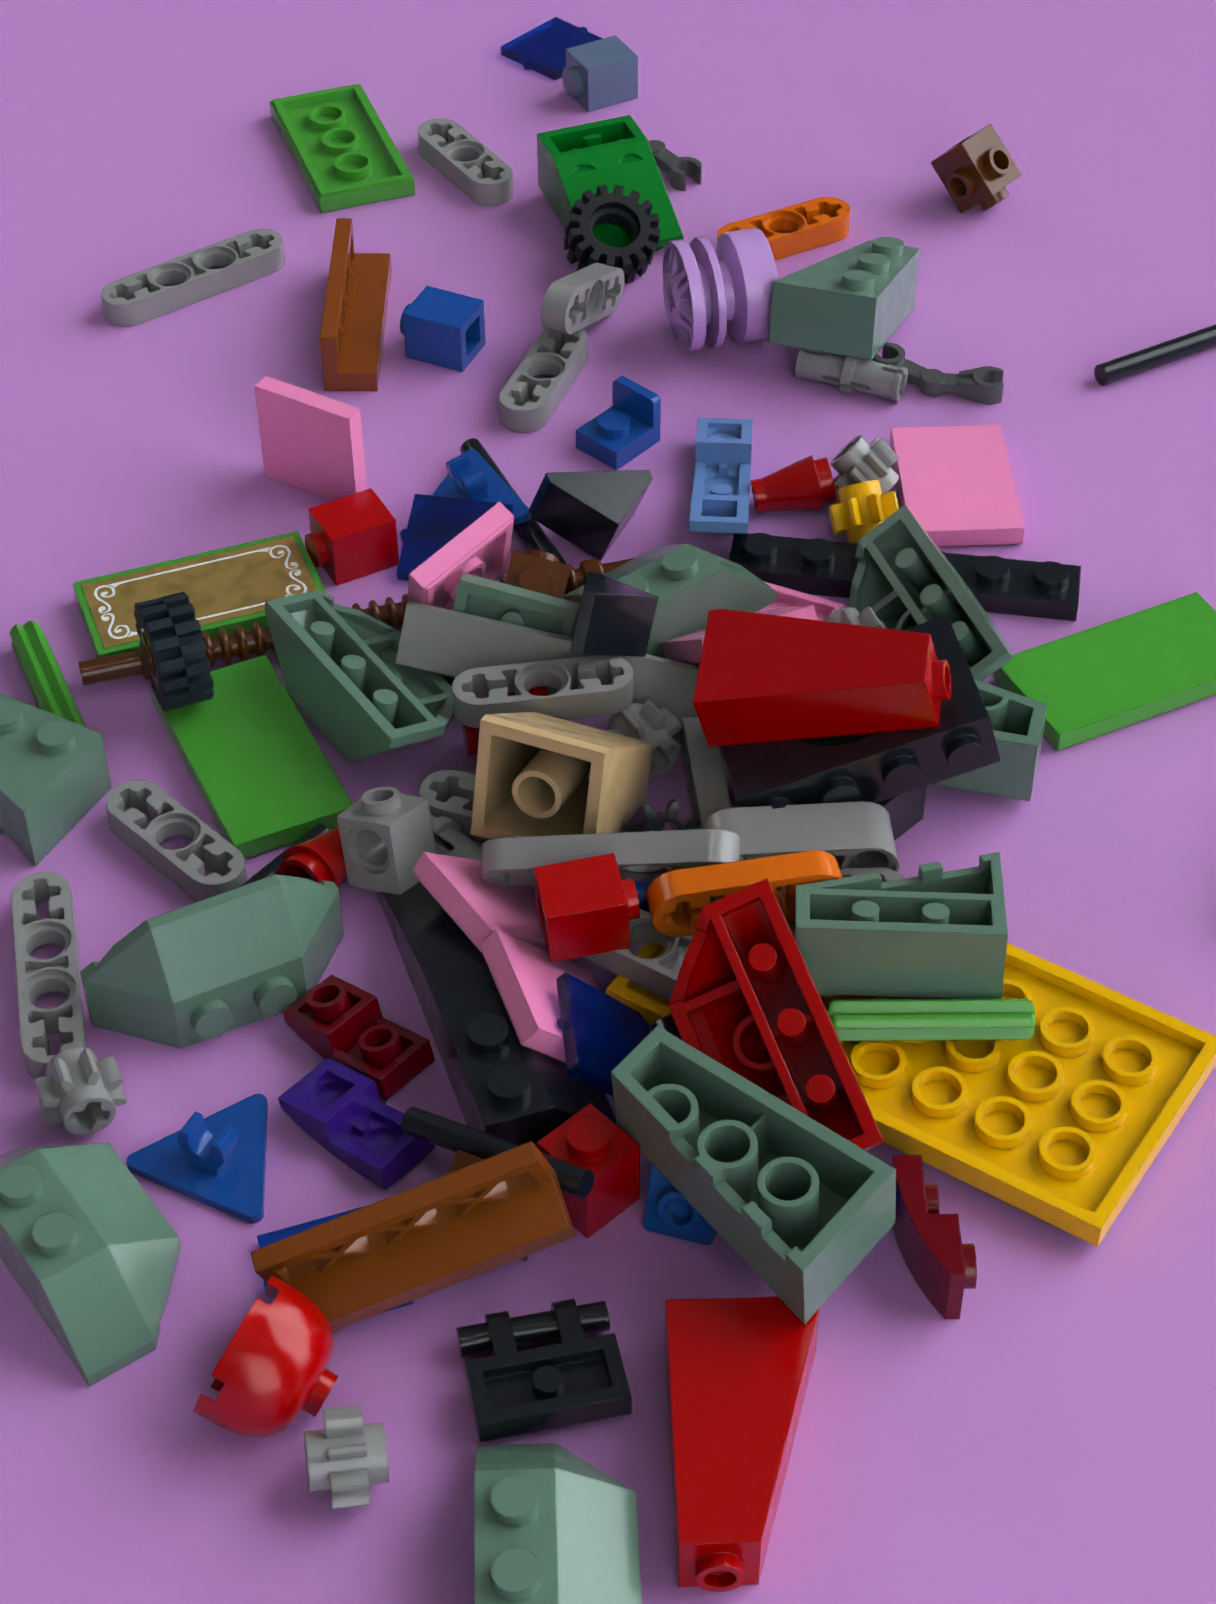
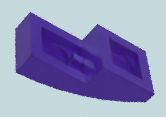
(352, 1123)

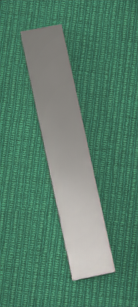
(458, 641)

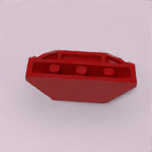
(759, 1013)

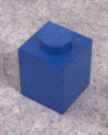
(443, 328)

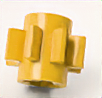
(861, 509)

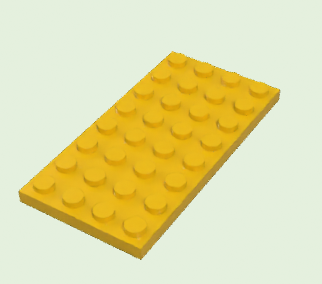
(1037, 1121)

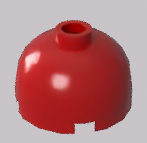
(272, 1365)

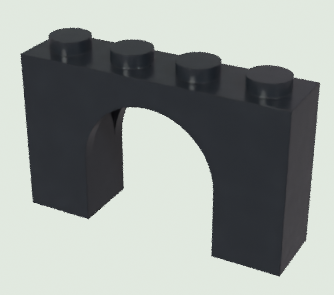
(879, 764)

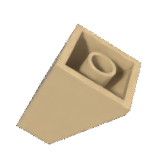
(555, 777)

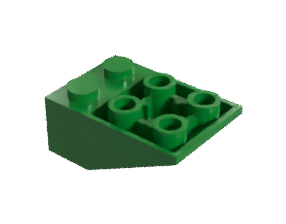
(603, 154)

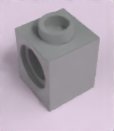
(385, 839)

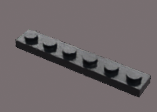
(996, 582)

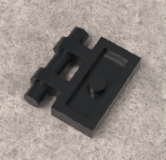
(545, 1384)

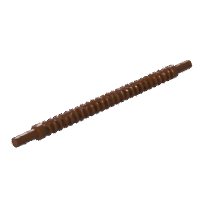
(260, 639)

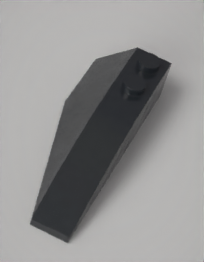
(493, 1076)

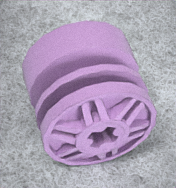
(719, 288)

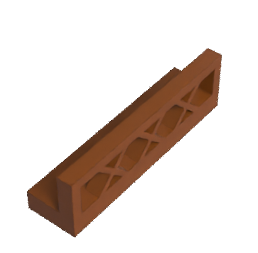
(354, 314)
(424, 1237)

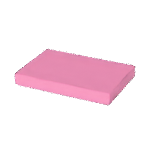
(958, 484)

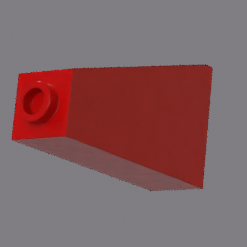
(813, 679)
(733, 1417)

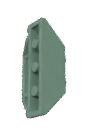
(913, 582)
(688, 587)
(347, 680)
(217, 962)
(87, 1251)
(552, 1529)

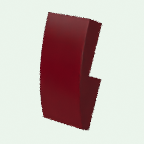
(350, 1029)
(931, 1240)

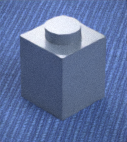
(601, 73)

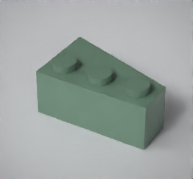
(847, 300)
(47, 775)
(906, 935)

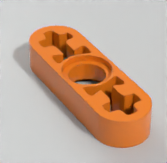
(805, 224)
(698, 884)

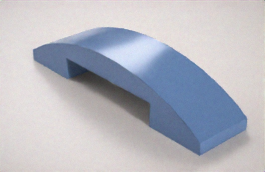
(721, 476)

